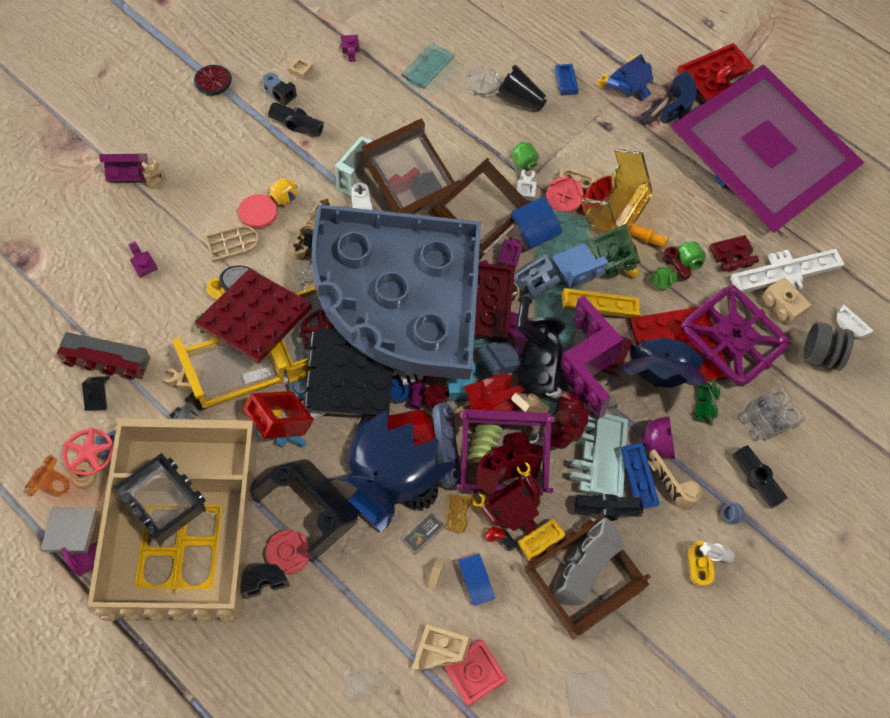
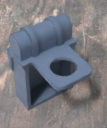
(498, 359)

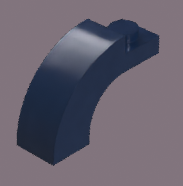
(685, 92)

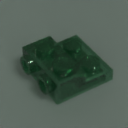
(618, 250)

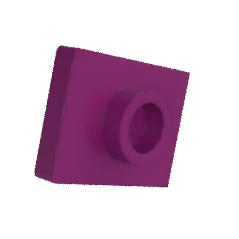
(81, 562)

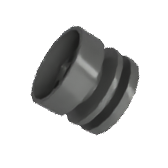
(828, 346)

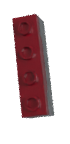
(103, 356)

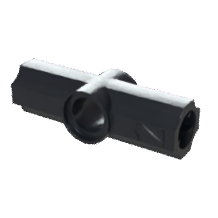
(296, 119)
(768, 486)

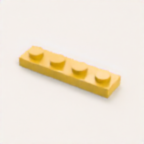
(605, 303)

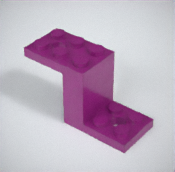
(590, 357)

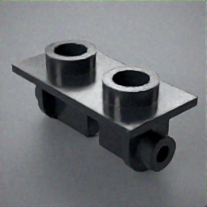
(192, 404)

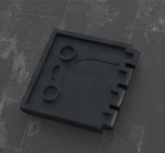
(345, 378)

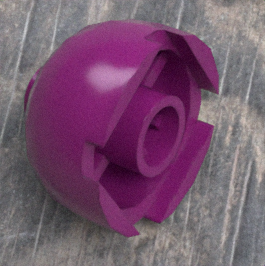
(659, 437)

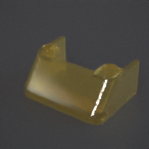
(628, 196)

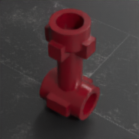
(670, 258)

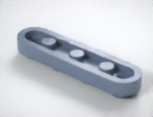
(447, 447)

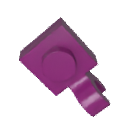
(350, 45)
(141, 262)

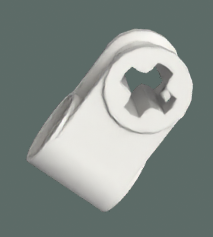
(361, 196)

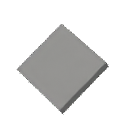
(69, 529)

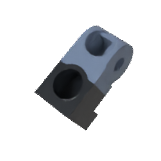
(278, 89)

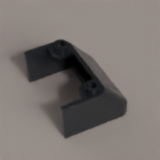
(338, 513)

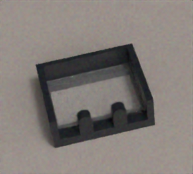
(161, 498)

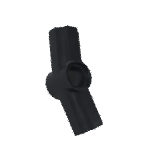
(609, 505)

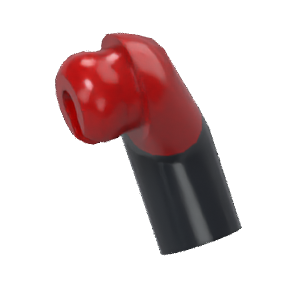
(501, 535)

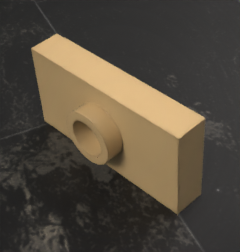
(530, 403)

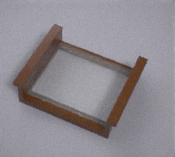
(408, 169)

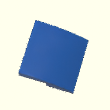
(537, 222)

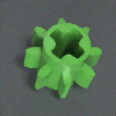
(664, 277)

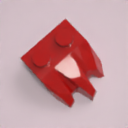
(493, 393)

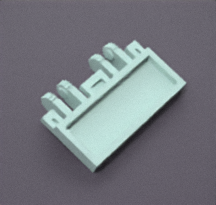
(602, 448)

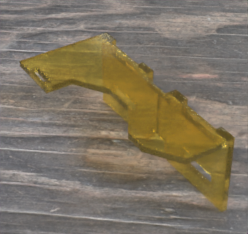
(466, 502)

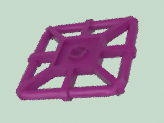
(735, 346)

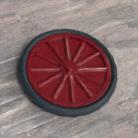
(212, 79)

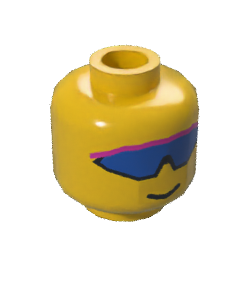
(283, 191)

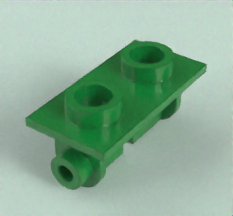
(707, 410)

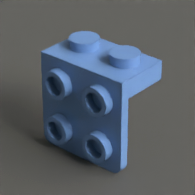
(579, 265)

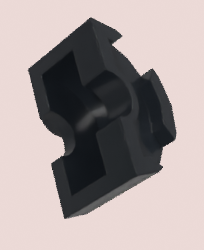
(263, 576)

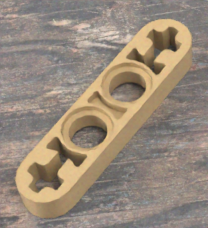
(308, 224)

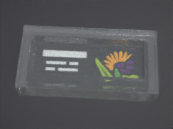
(423, 531)

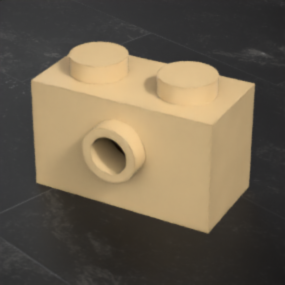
(786, 301)

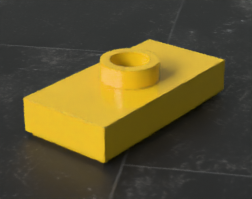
(541, 539)

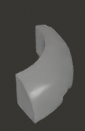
(586, 563)

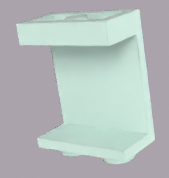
(349, 165)

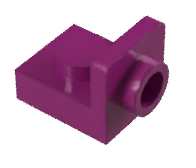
(510, 252)

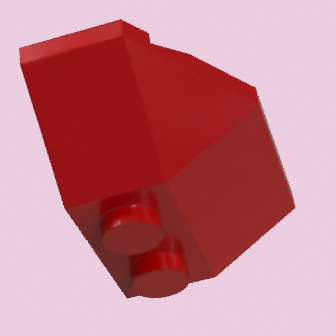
(422, 425)

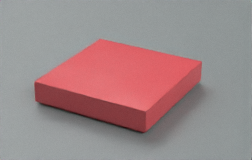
(476, 675)

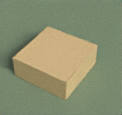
(300, 68)

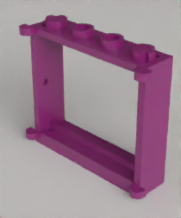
(509, 418)

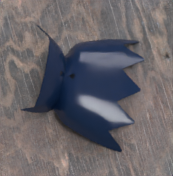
(681, 365)
(401, 467)

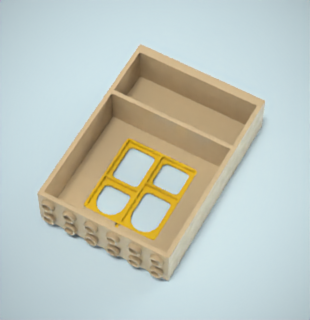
(221, 465)

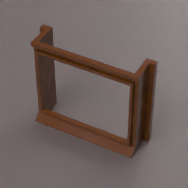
(501, 183)

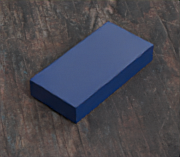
(566, 79)

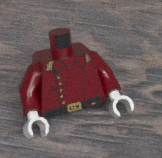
(570, 420)

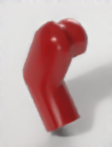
(727, 71)

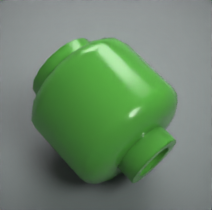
(525, 156)
(691, 255)

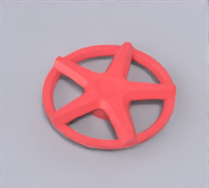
(88, 451)

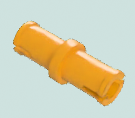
(649, 236)

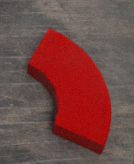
(599, 189)

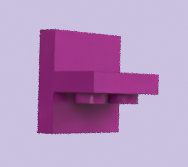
(124, 166)

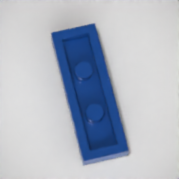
(640, 474)

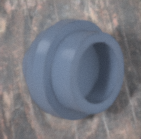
(733, 513)

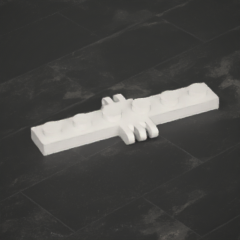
(785, 266)

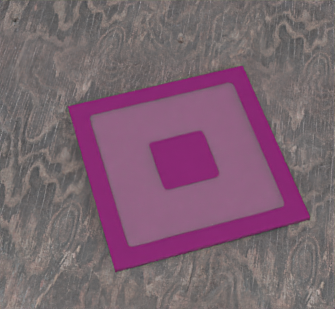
(767, 147)

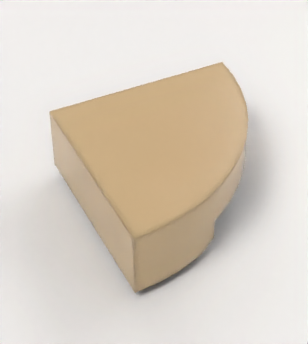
(435, 572)

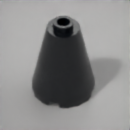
(521, 90)

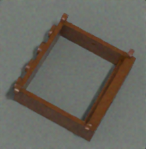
(604, 608)

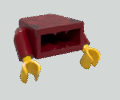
(514, 504)

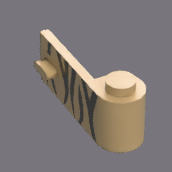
(683, 495)

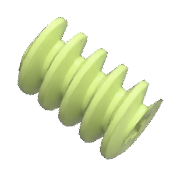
(483, 442)

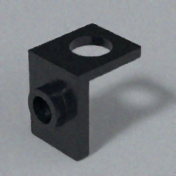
(95, 393)

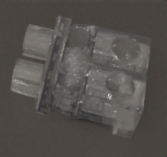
(771, 415)

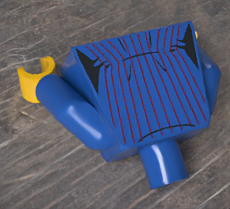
(630, 78)

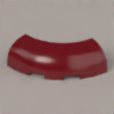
(503, 463)

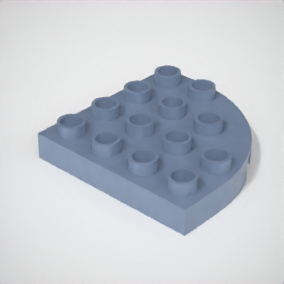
(400, 286)

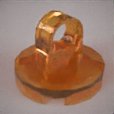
(44, 478)

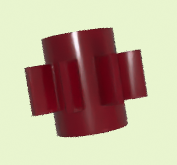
(435, 395)

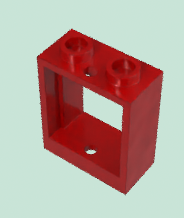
(261, 406)

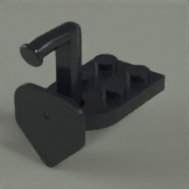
(541, 352)

